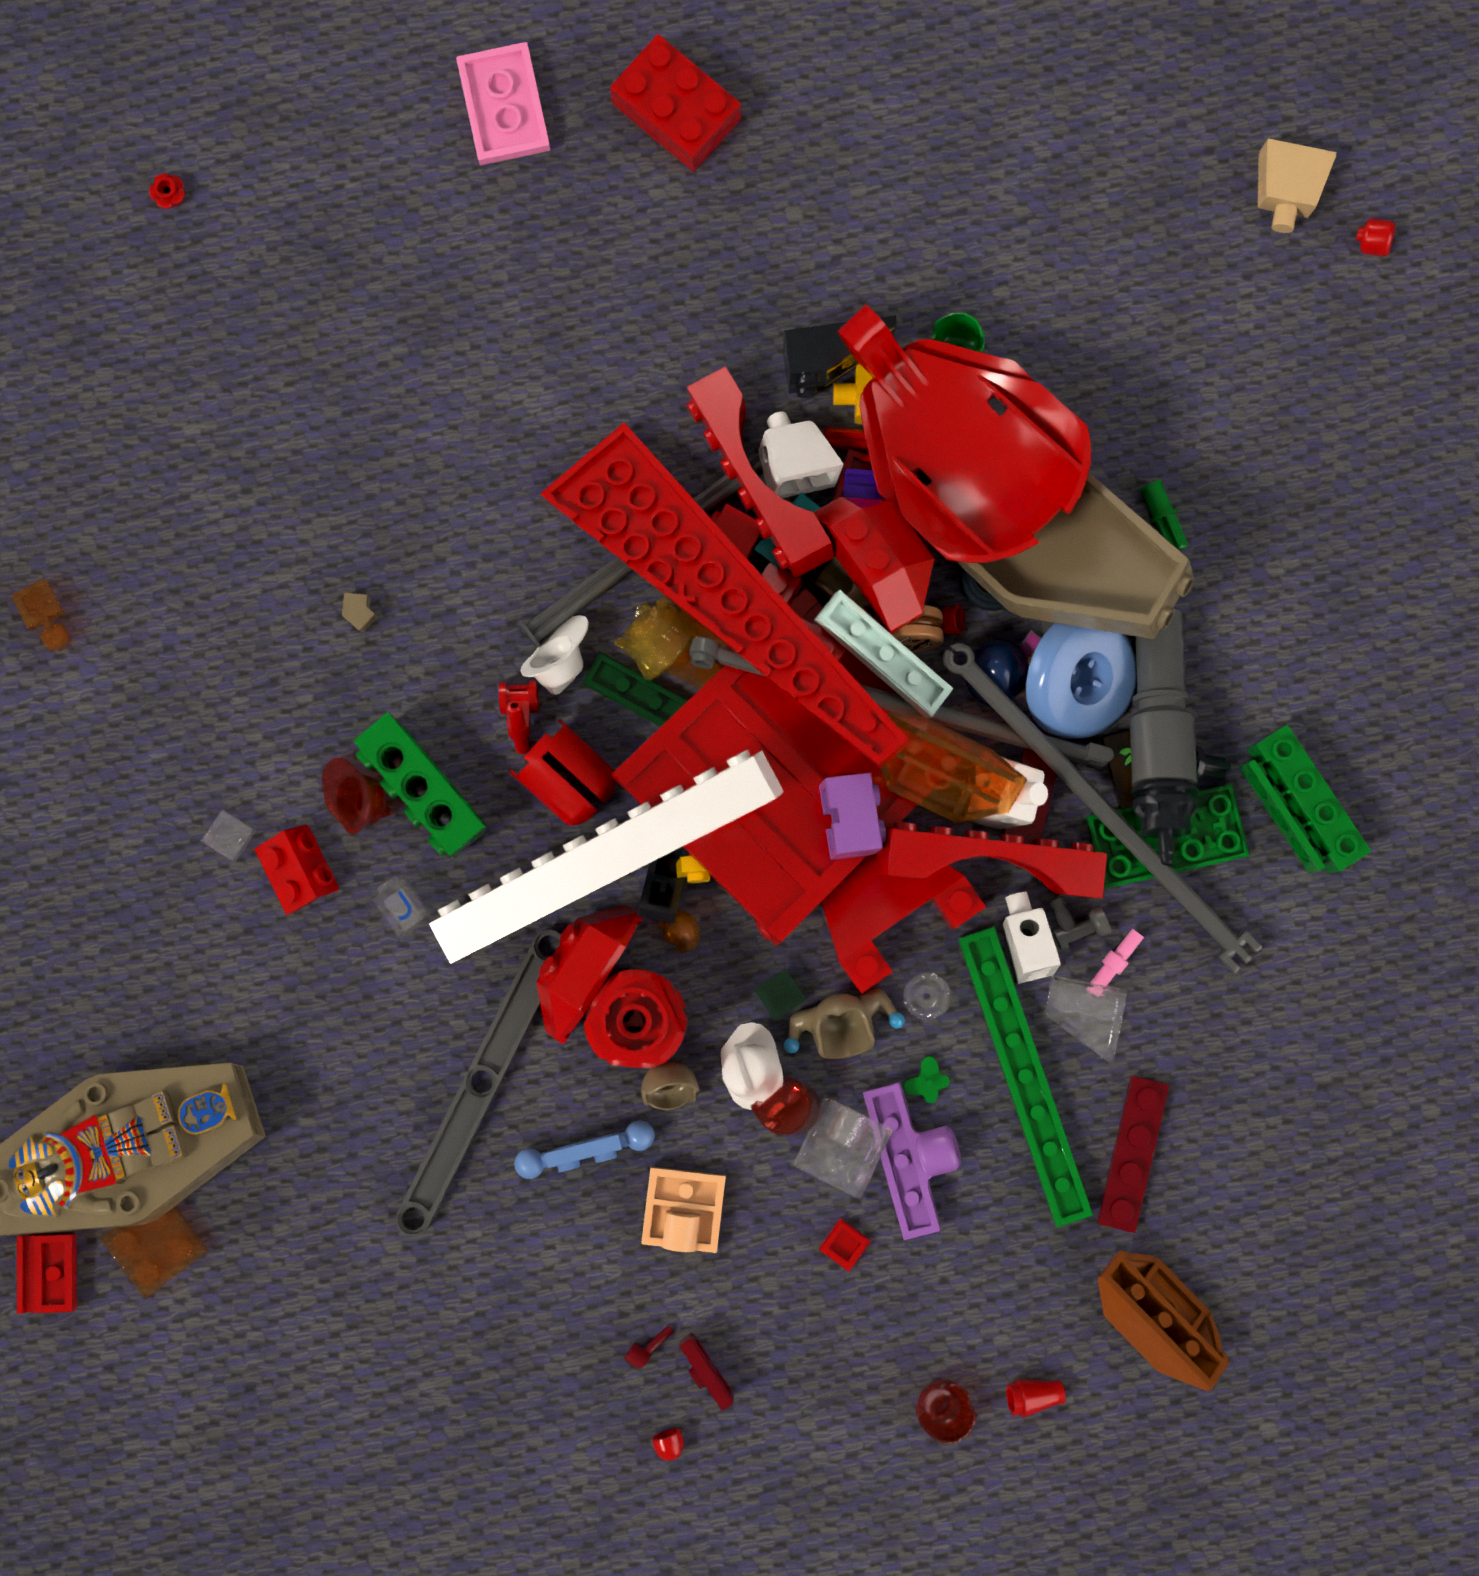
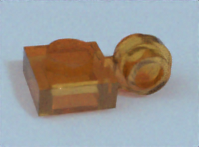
(39, 607)

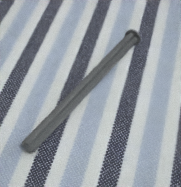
(617, 570)

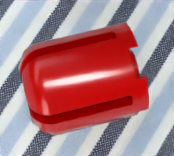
(553, 789)

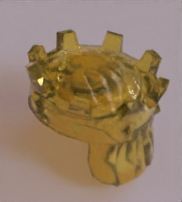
(656, 637)

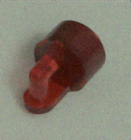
(790, 1109)

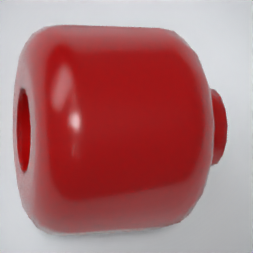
(1376, 237)

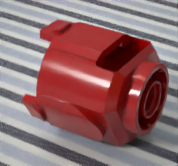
(644, 993)

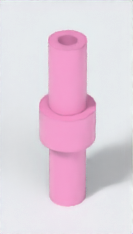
(1115, 961)

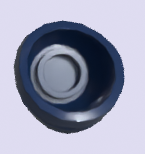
(1003, 664)

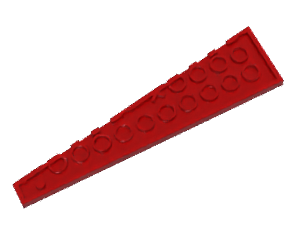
(664, 536)

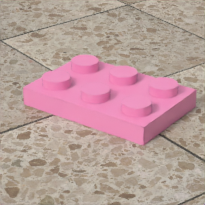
(503, 103)

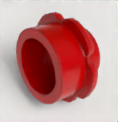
(170, 199)

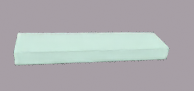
(883, 654)

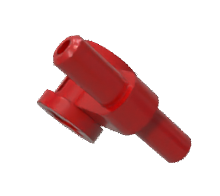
(518, 704)

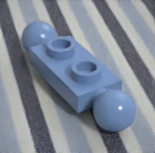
(530, 1162)

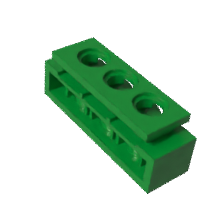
(376, 748)
(1310, 799)

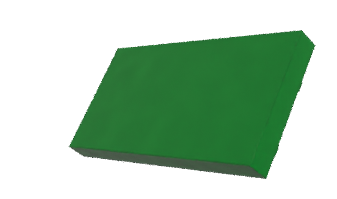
(1214, 839)

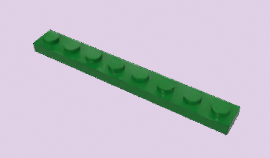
(1025, 1077)

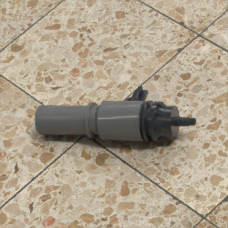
(1164, 742)

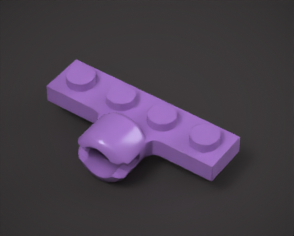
(911, 1160)

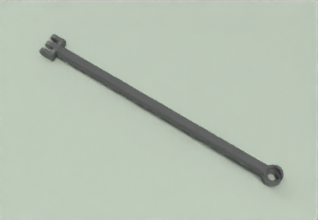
(1093, 757)
(1110, 817)

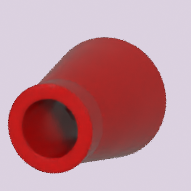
(1033, 1396)

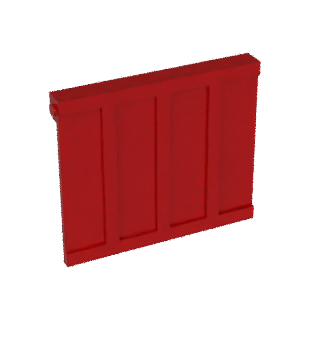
(779, 853)

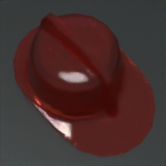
(352, 796)

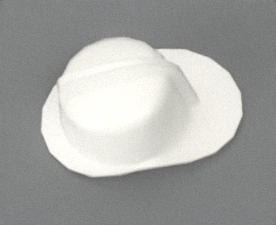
(558, 656)
(751, 1065)

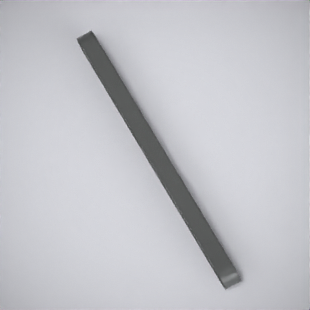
(470, 1105)

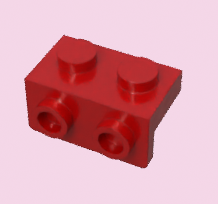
(296, 868)

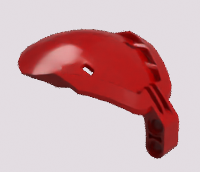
(989, 472)

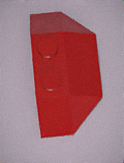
(880, 556)
(581, 966)

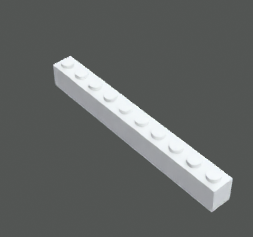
(608, 856)

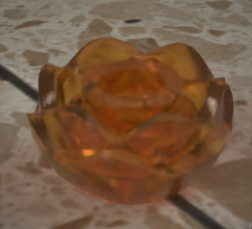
(683, 933)

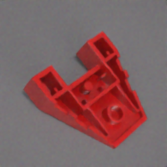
(872, 903)

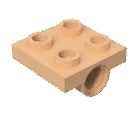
(683, 1210)

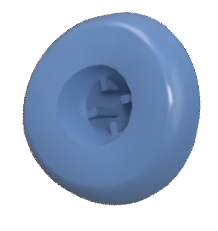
(1080, 681)

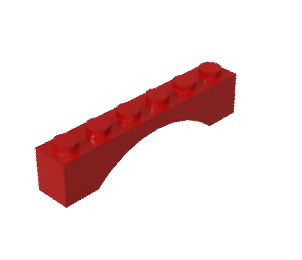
(794, 530)
(1062, 870)

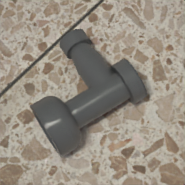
(1070, 932)

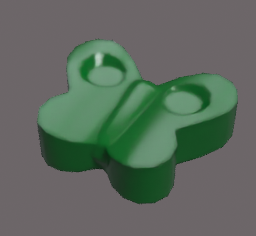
(928, 1081)

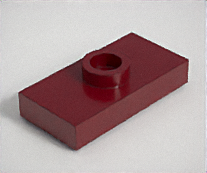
(705, 1372)

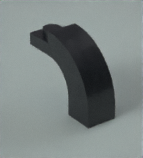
(662, 888)

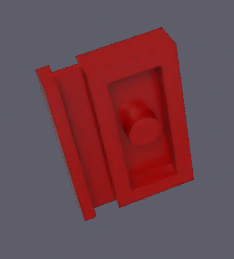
(47, 1273)

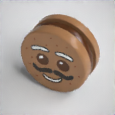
(923, 633)

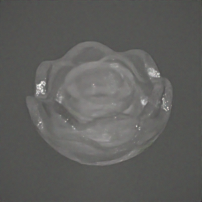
(935, 1005)

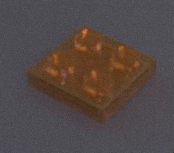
(156, 1250)

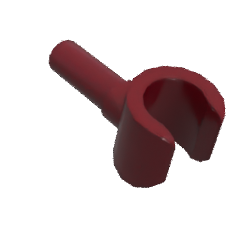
(639, 1356)

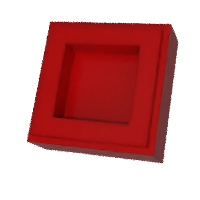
(844, 1244)

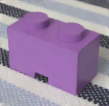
(853, 811)

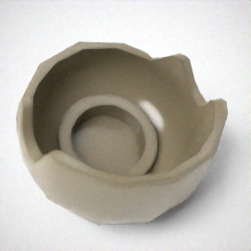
(667, 1080)

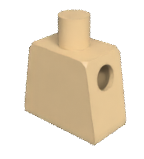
(1291, 180)

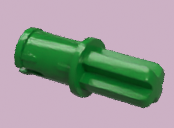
(1163, 514)

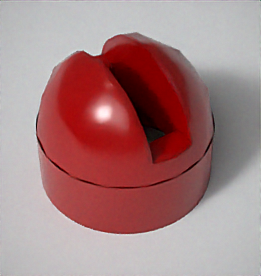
(953, 620)
(668, 1447)

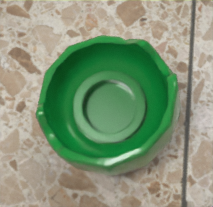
(960, 330)

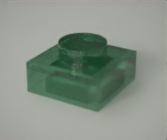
(780, 994)

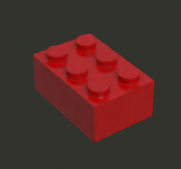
(675, 102)

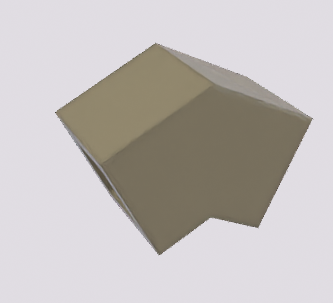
(357, 611)

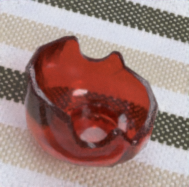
(953, 1421)

